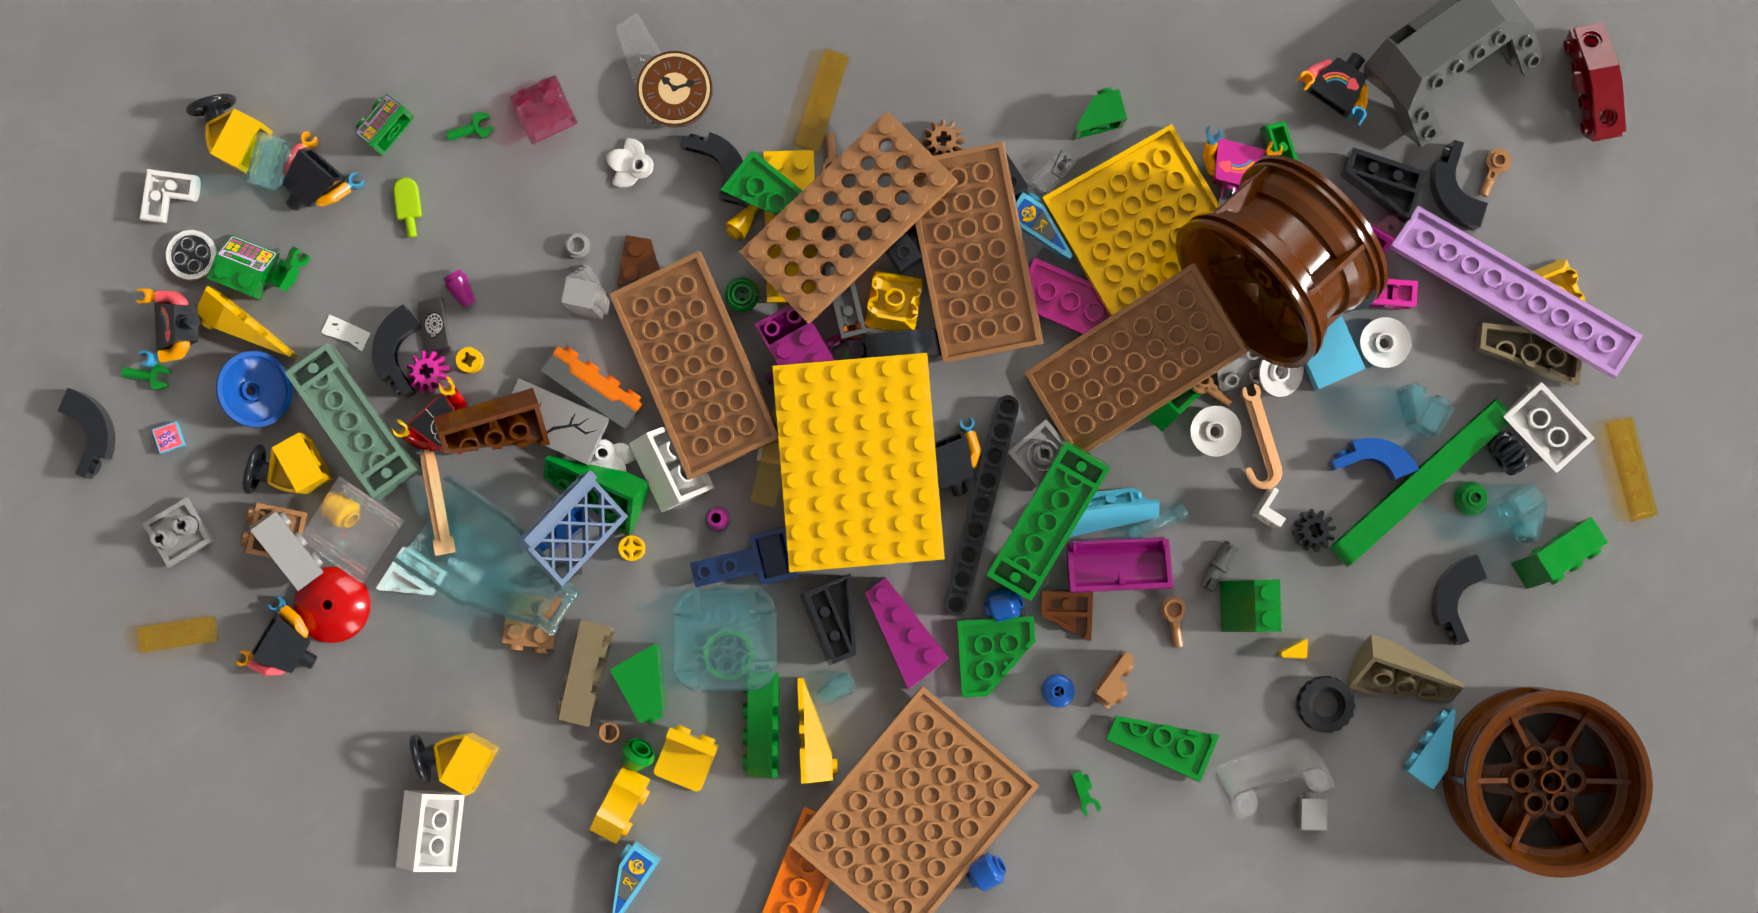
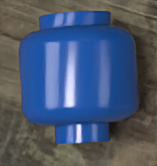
(1003, 604)
(1048, 691)
(986, 872)

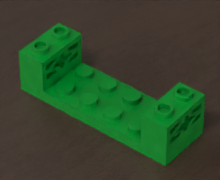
(1048, 520)

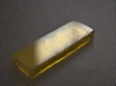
(177, 634)

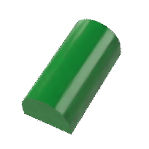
(1280, 136)

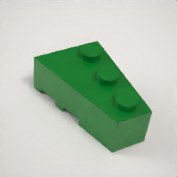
(1561, 554)

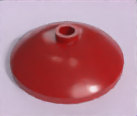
(349, 606)

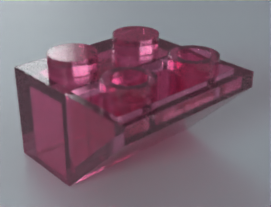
(543, 109)

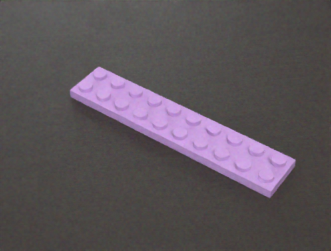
(1516, 292)

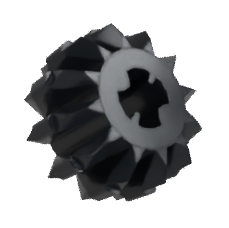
(1509, 453)
(1322, 527)

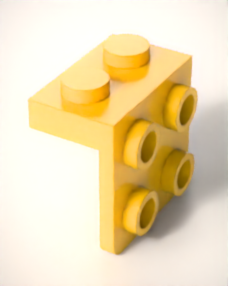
(686, 758)

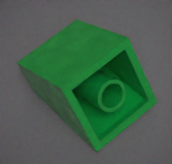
(1251, 606)
(643, 683)

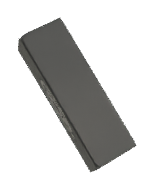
(434, 324)

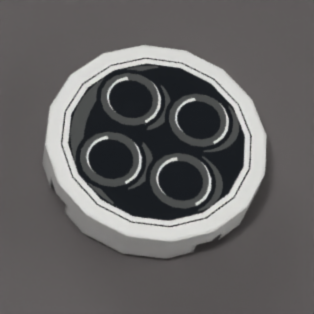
(191, 254)

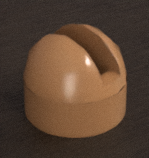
(614, 732)

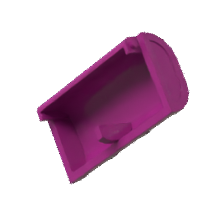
(1119, 565)

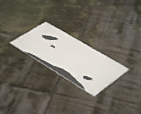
(345, 332)

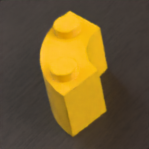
(619, 805)

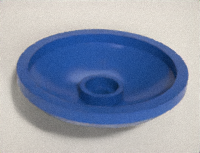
(269, 384)

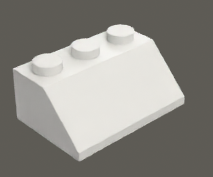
(1548, 426)
(665, 472)
(429, 831)

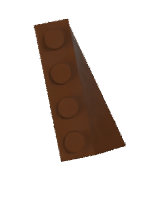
(493, 424)

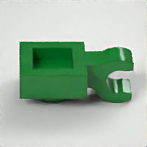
(286, 271)
(1082, 785)

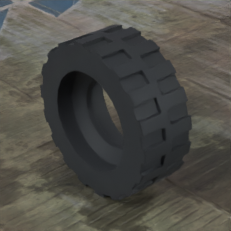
(1339, 718)

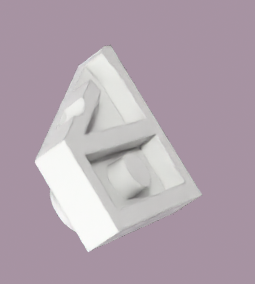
(400, 580)

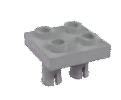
(178, 532)

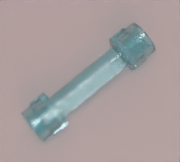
(1177, 513)

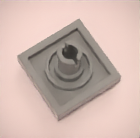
(1036, 451)

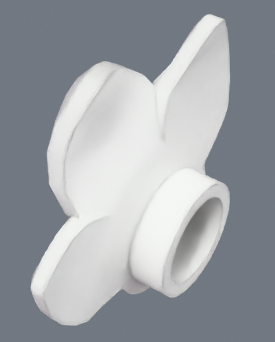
(625, 163)
(617, 455)

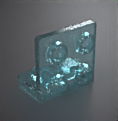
(268, 162)

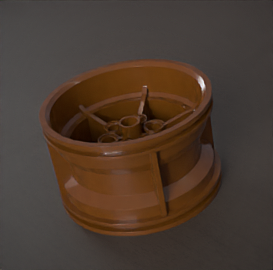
(1285, 258)
(1624, 778)

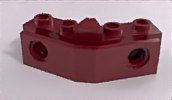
(1597, 80)

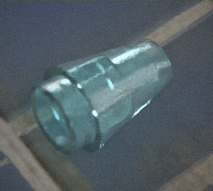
(837, 687)

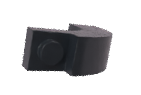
(720, 151)
(1447, 193)
(895, 343)
(386, 346)
(98, 429)
(1447, 594)

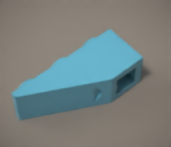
(1433, 755)

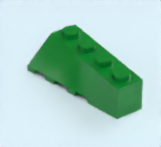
(762, 731)

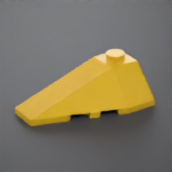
(224, 315)
(815, 751)

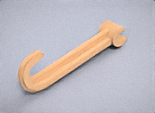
(1264, 440)
(443, 541)

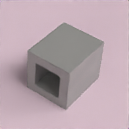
(1312, 812)

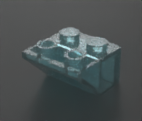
(1422, 411)
(1524, 510)

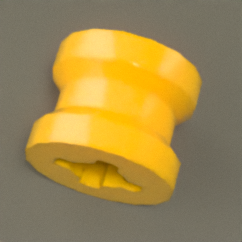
(471, 364)
(627, 548)

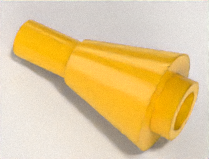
(740, 224)

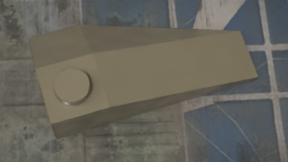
(1393, 669)

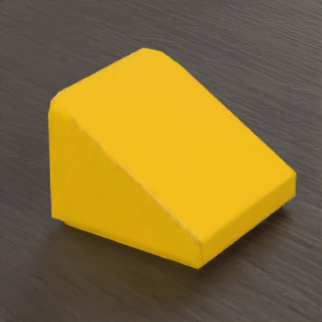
(1295, 650)

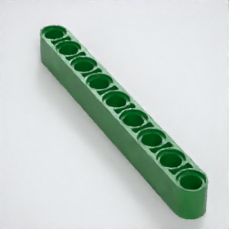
(1420, 483)

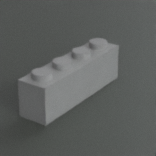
(585, 294)

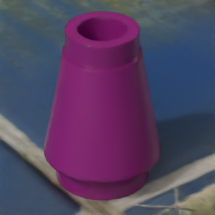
(460, 288)
(724, 522)

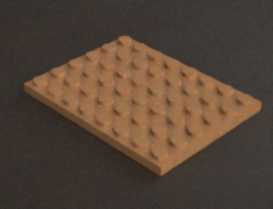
(914, 811)

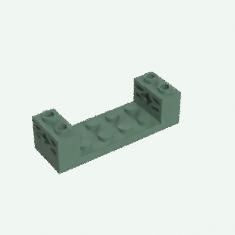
(352, 422)

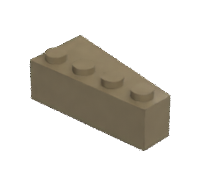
(586, 672)

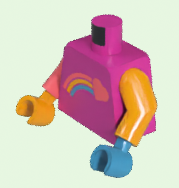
(1229, 160)

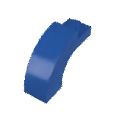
(1384, 452)

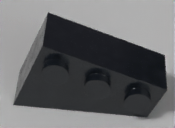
(1384, 181)
(832, 618)

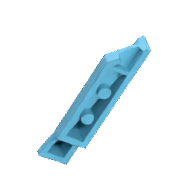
(1116, 509)

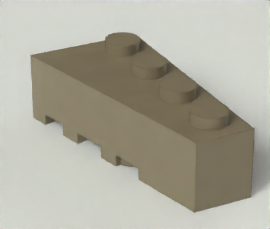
(1527, 351)

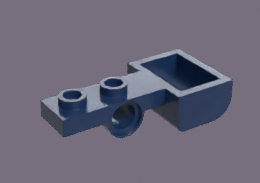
(766, 557)

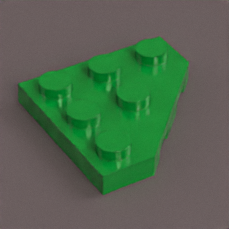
(990, 651)

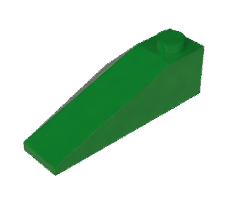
(624, 488)

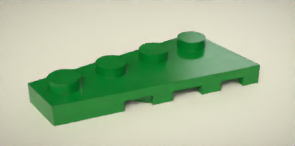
(763, 186)
(1171, 747)

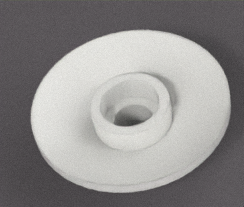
(1394, 333)
(1283, 382)
(1228, 427)

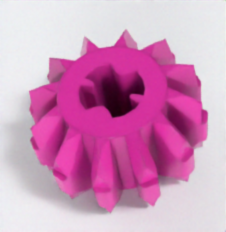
(431, 362)

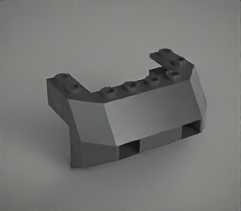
(1440, 49)

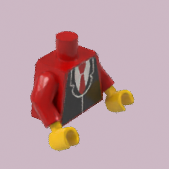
(422, 428)

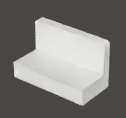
(1264, 513)

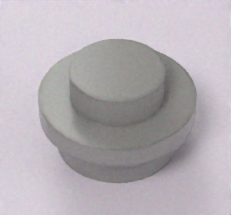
(577, 245)

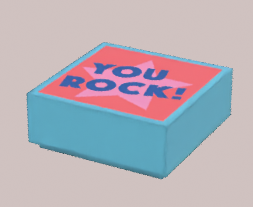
(169, 437)

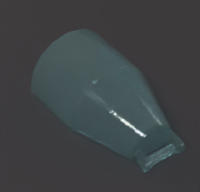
(487, 565)

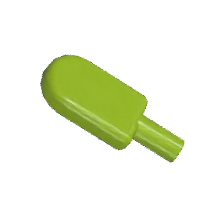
(407, 204)

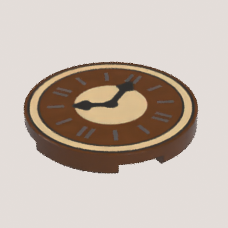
(674, 89)

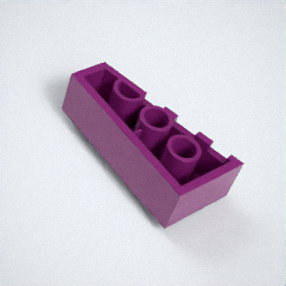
(908, 639)

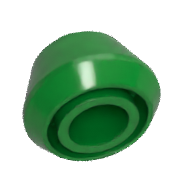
(733, 294)
(1466, 498)
(637, 754)

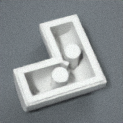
(161, 187)

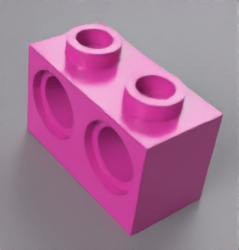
(1398, 295)

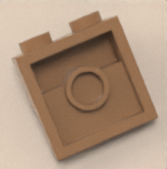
(255, 513)
(522, 634)
(1111, 687)

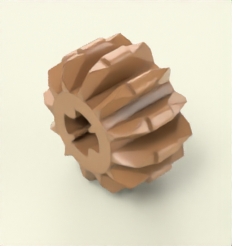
(934, 136)

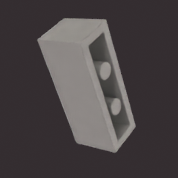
(287, 548)

